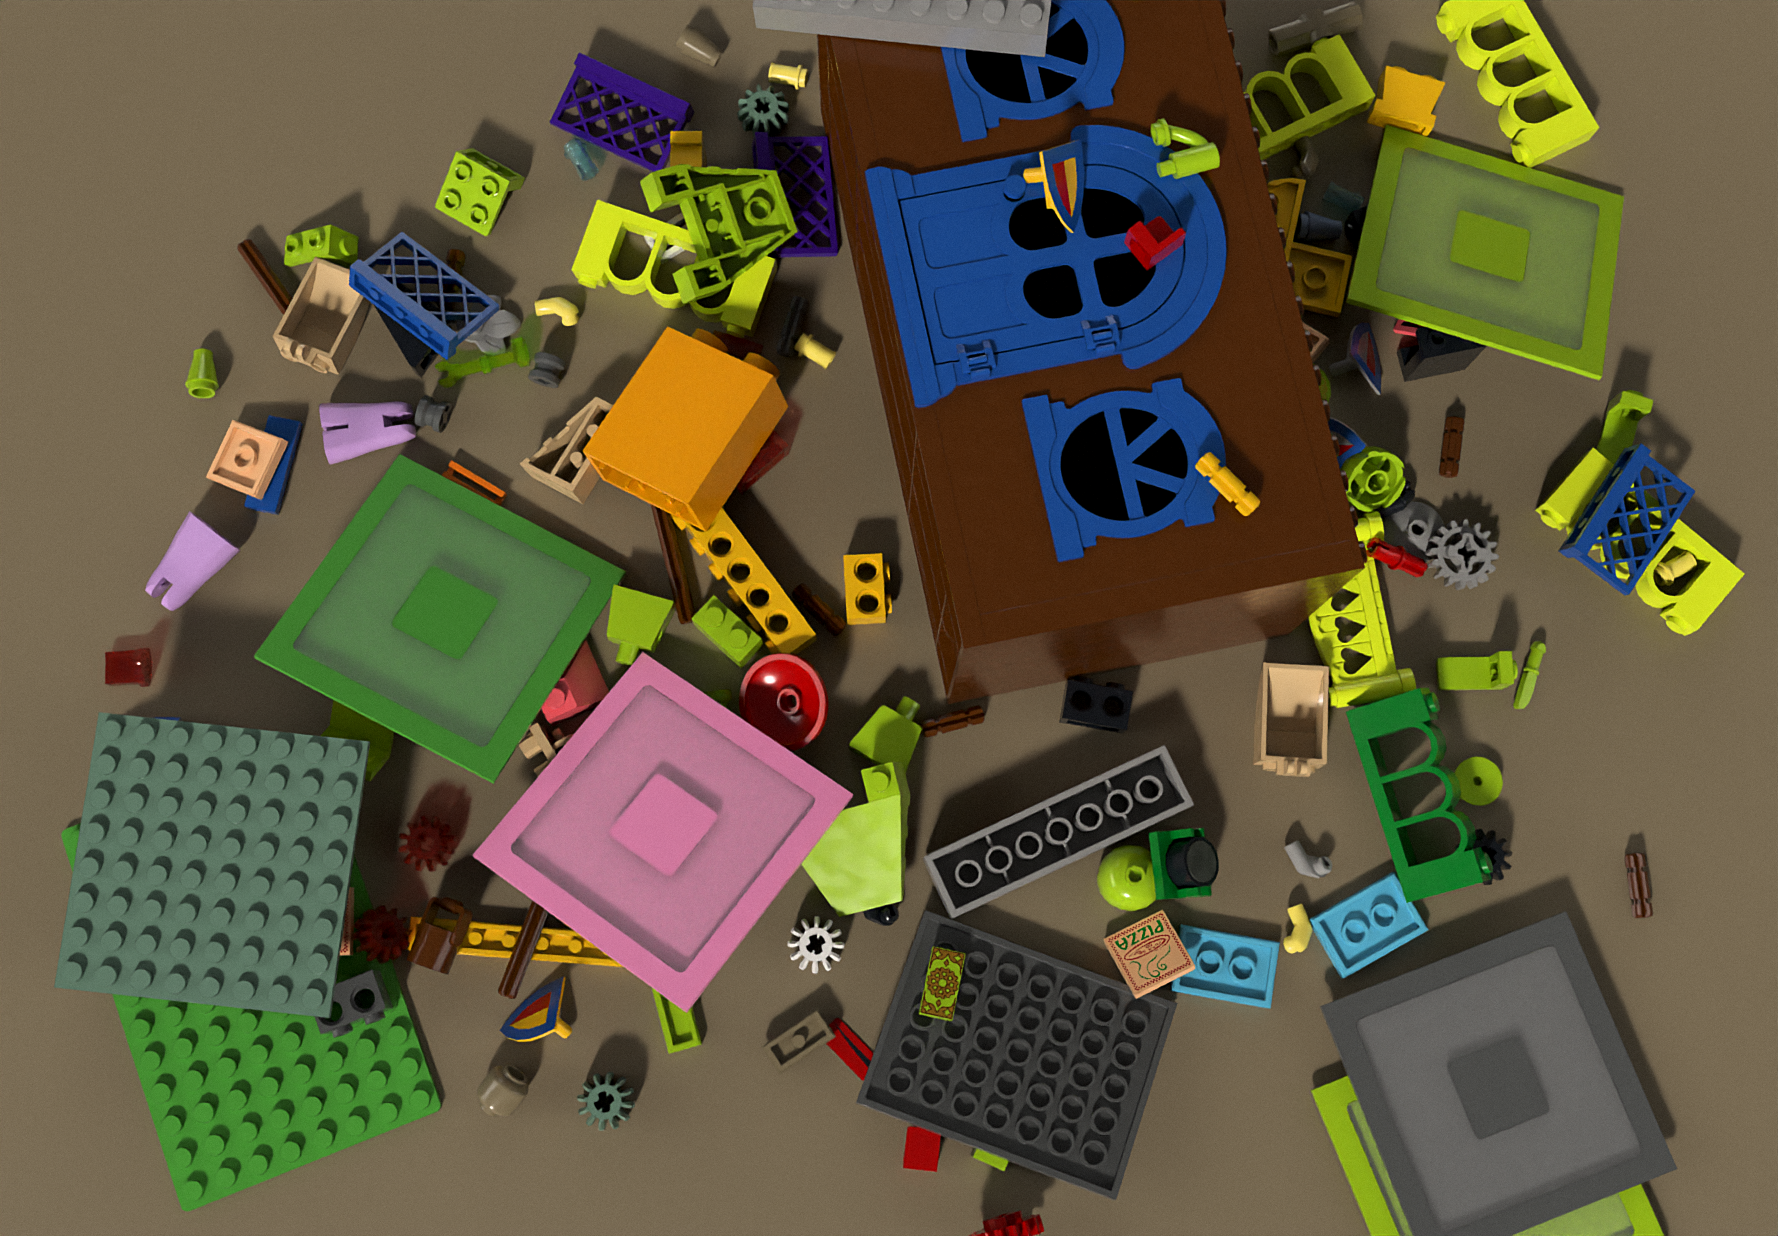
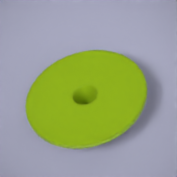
(1479, 781)

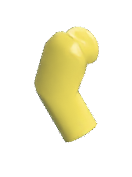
(561, 307)
(1302, 930)

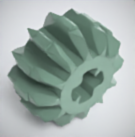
(762, 101)
(595, 1095)

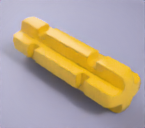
(1227, 484)

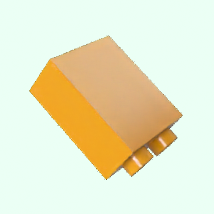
(688, 425)

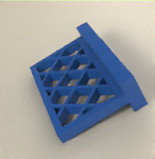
(407, 308)
(1608, 499)

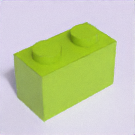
(727, 631)

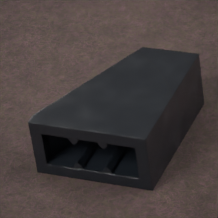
(414, 350)

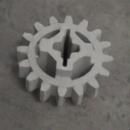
(1471, 544)

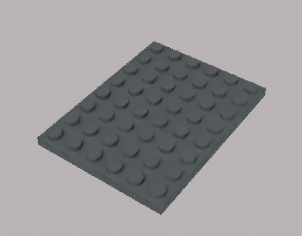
(1033, 1065)

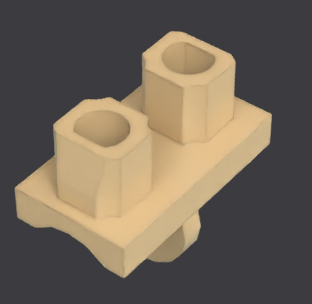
(540, 741)

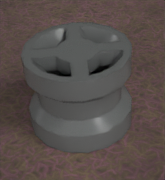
(546, 370)
(433, 413)

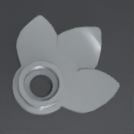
(491, 334)

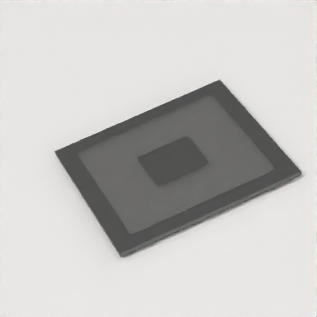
(1498, 1085)

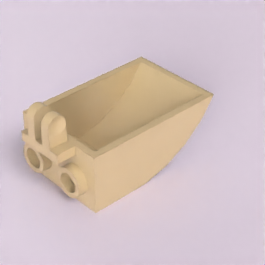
(322, 319)
(1291, 719)

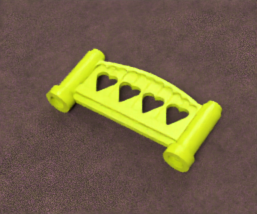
(1379, 676)

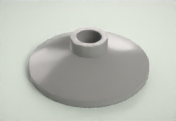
(1399, 528)

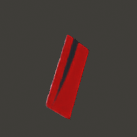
(850, 1048)

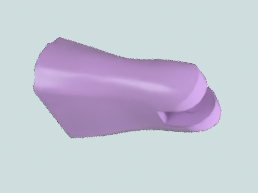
(363, 428)
(189, 562)

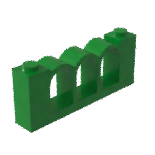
(1389, 716)

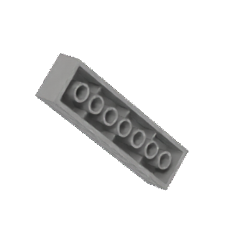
(978, 25)
(1057, 832)

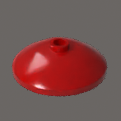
(768, 704)

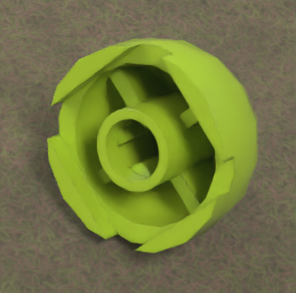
(1373, 478)
(1127, 878)

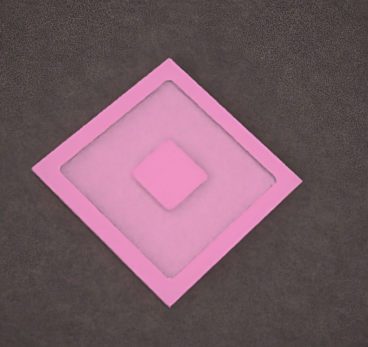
(663, 830)

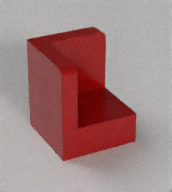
(1153, 241)
(921, 1149)

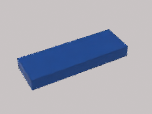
(273, 497)

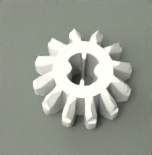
(826, 947)

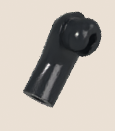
(1400, 503)
(882, 915)

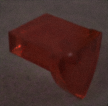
(128, 667)

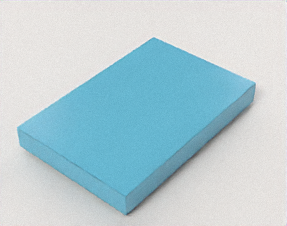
(1367, 925)
(1228, 966)

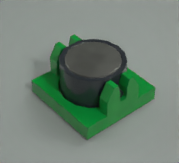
(1183, 863)

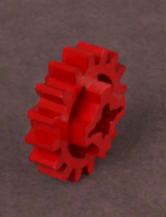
(1011, 1225)

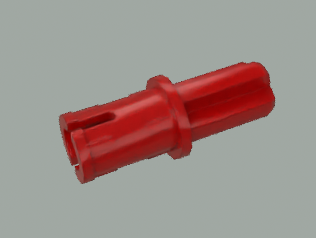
(1396, 557)

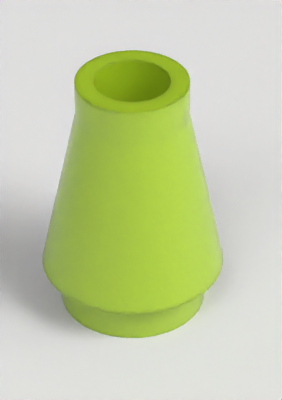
(202, 375)

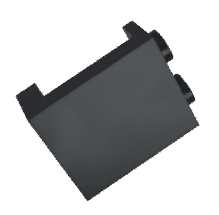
(1436, 354)

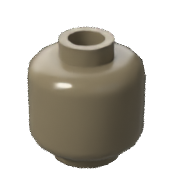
(502, 1090)

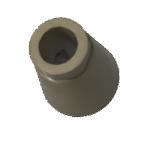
(698, 46)

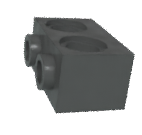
(348, 995)

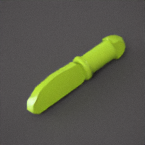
(1530, 675)

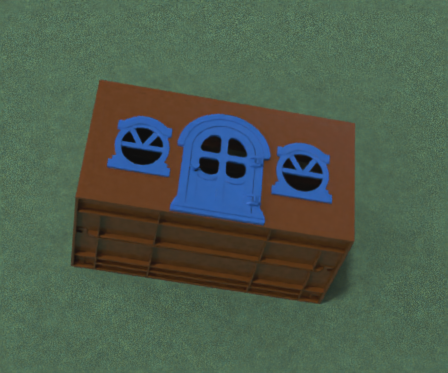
(1214, 346)

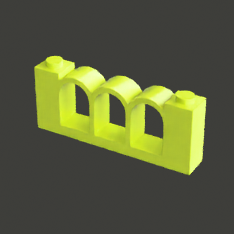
(1340, 80)
(1531, 142)
(602, 245)
(1702, 592)

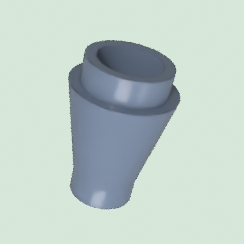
(1316, 227)

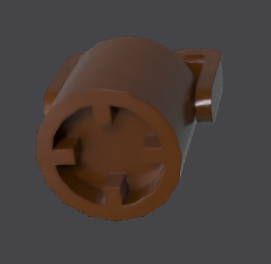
(437, 946)

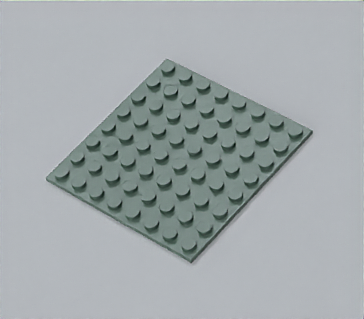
(213, 865)

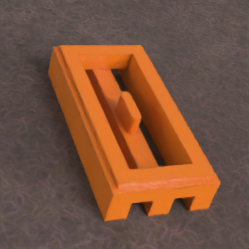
(454, 467)

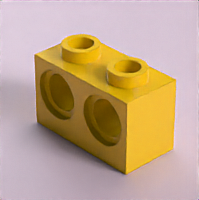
(859, 589)

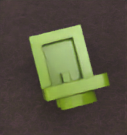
(322, 242)
(1622, 422)
(1476, 672)

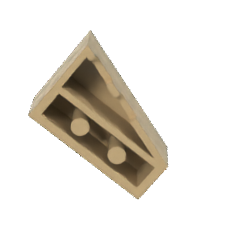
(562, 459)

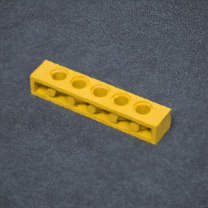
(798, 632)

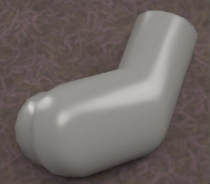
(1306, 864)

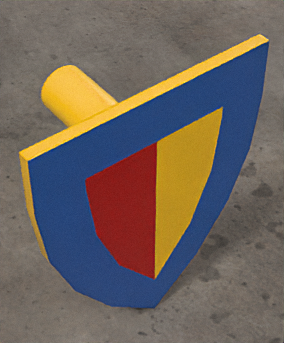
(1062, 180)
(538, 1015)

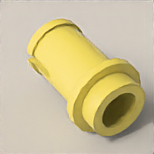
(788, 75)
(814, 350)
(1666, 572)

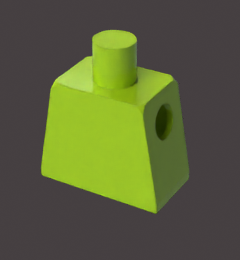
(637, 622)
(889, 735)

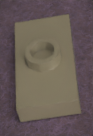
(798, 1041)

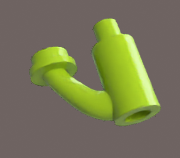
(1197, 159)

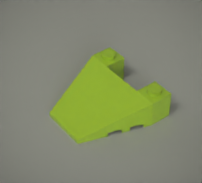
(730, 218)
(863, 852)

